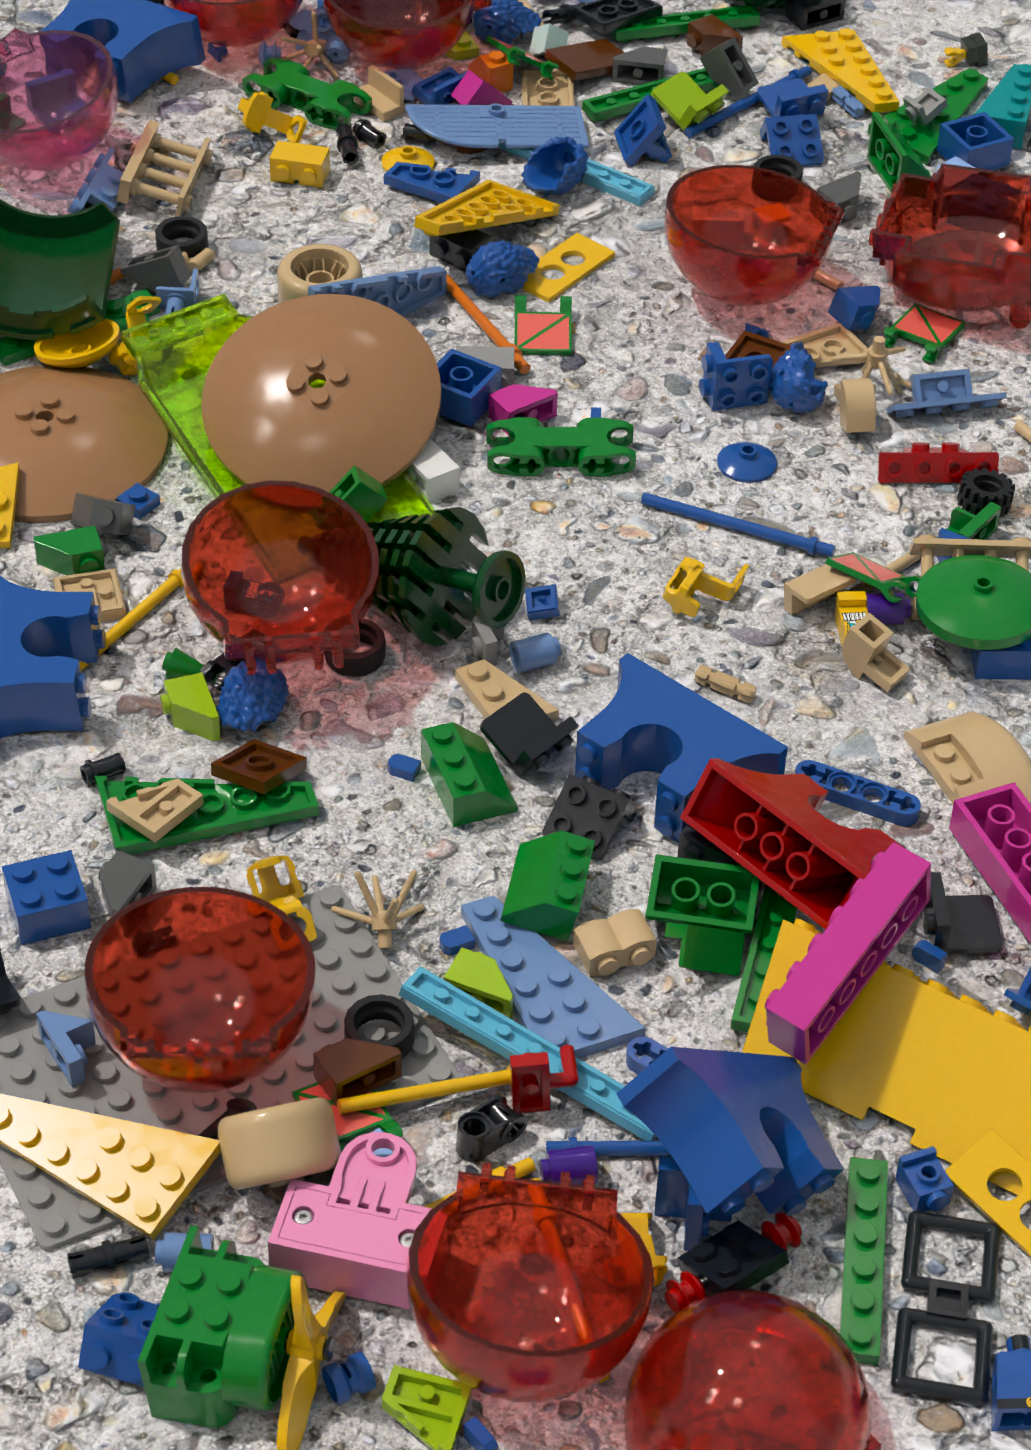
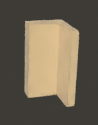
(385, 93)
(814, 588)

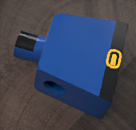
(1012, 1386)

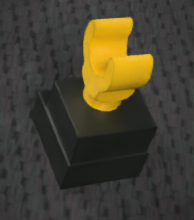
(973, 50)

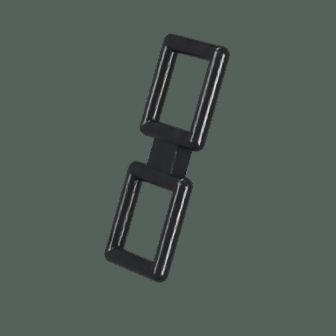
(946, 1308)

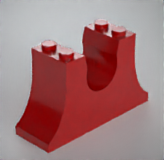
(780, 837)

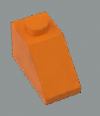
(494, 70)

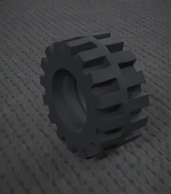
(985, 486)

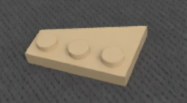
(830, 342)
(493, 689)

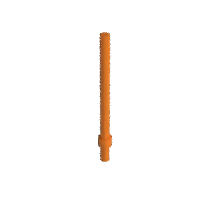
(486, 325)

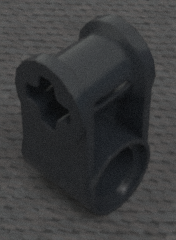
(488, 1128)

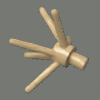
(313, 48)
(877, 359)
(382, 920)

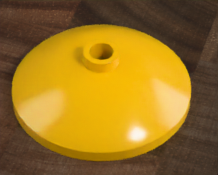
(80, 348)

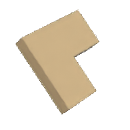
(104, 586)

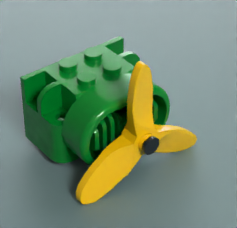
(235, 1339)

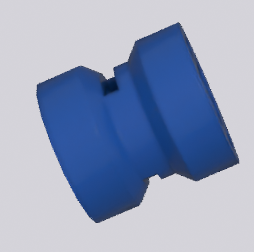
(348, 1378)

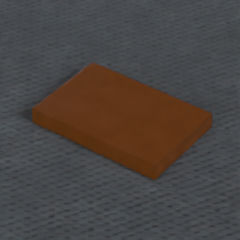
(585, 58)

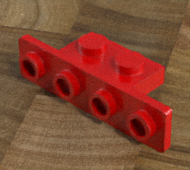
(932, 464)

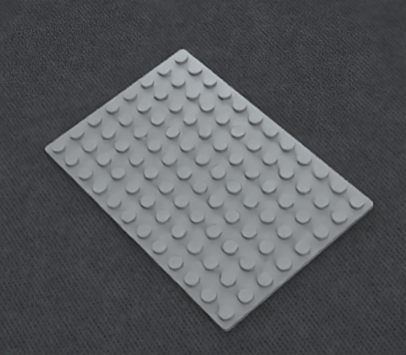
(346, 971)

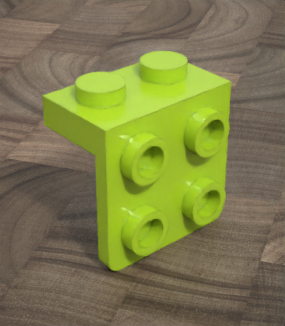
(687, 101)

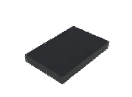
(616, 14)

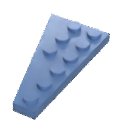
(398, 291)
(547, 988)

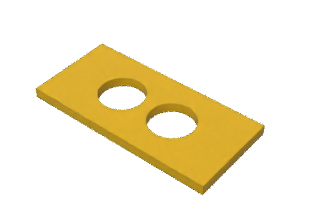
(579, 245)
(972, 1172)

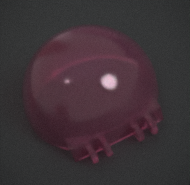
(54, 98)

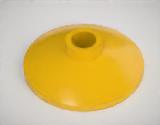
(407, 154)

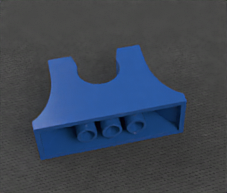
(140, 35)
(40, 657)
(667, 731)
(735, 1127)

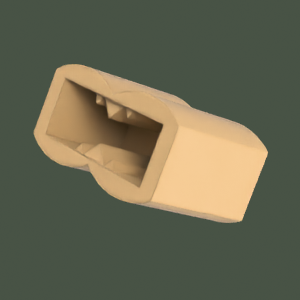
(614, 942)

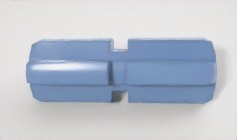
(848, 101)

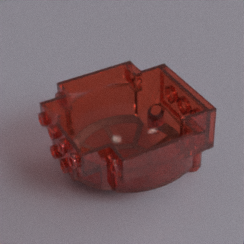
(959, 240)

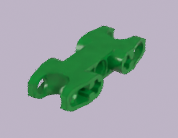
(318, 99)
(583, 446)

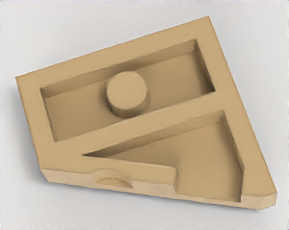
(157, 808)

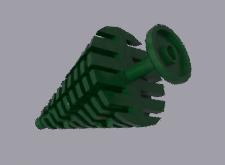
(427, 572)

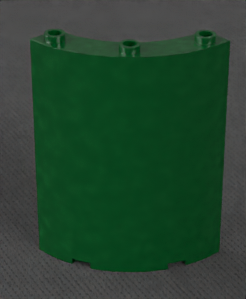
(55, 270)

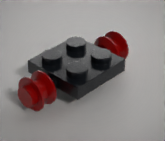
(733, 1260)

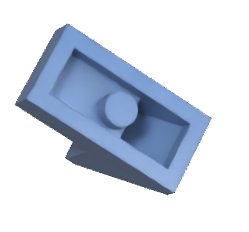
(66, 1040)

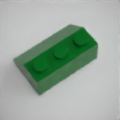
(891, 152)
(464, 774)
(548, 884)
(702, 894)

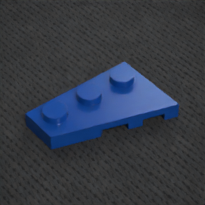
(428, 183)

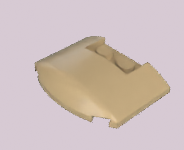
(971, 755)

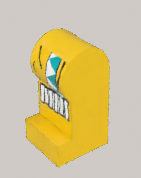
(849, 609)

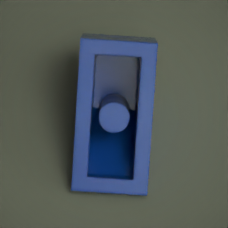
(855, 306)

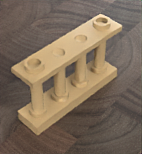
(145, 155)
(930, 546)

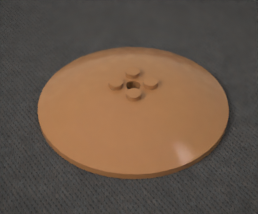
(369, 414)
(96, 442)

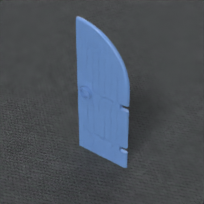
(496, 123)

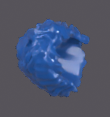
(505, 20)
(555, 166)
(500, 268)
(794, 381)
(252, 699)

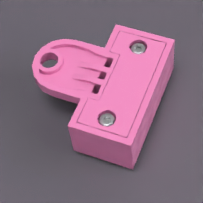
(355, 1229)

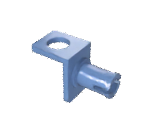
(177, 297)

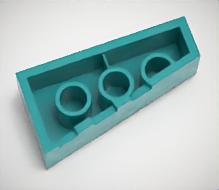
(1011, 102)

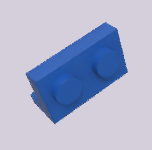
(438, 87)

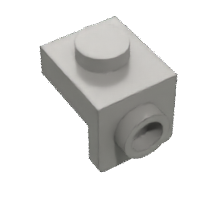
(925, 106)
(485, 641)

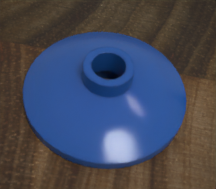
(746, 462)

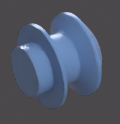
(336, 51)
(267, 52)

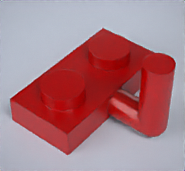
(533, 1081)

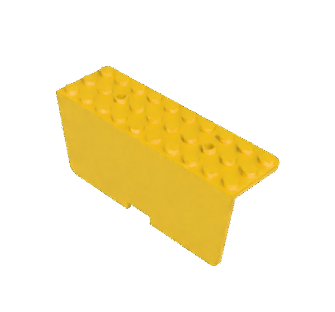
(915, 1058)

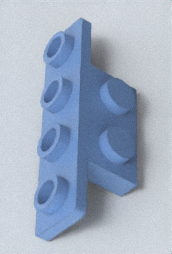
(101, 186)
(943, 390)

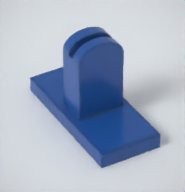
(217, 52)
(756, 330)

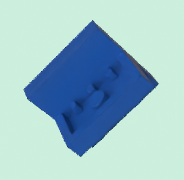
(643, 133)
(678, 1200)

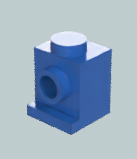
(924, 1180)

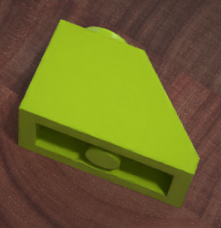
(191, 706)
(481, 979)

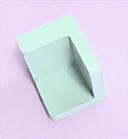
(547, 37)

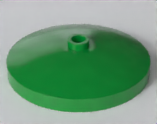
(976, 602)

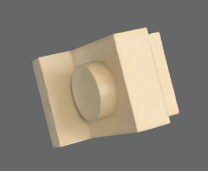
(856, 405)
(867, 653)

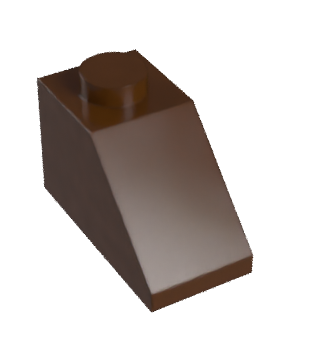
(708, 33)
(355, 1067)

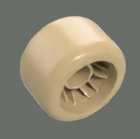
(314, 266)
(279, 1143)

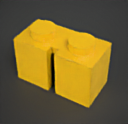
(299, 162)

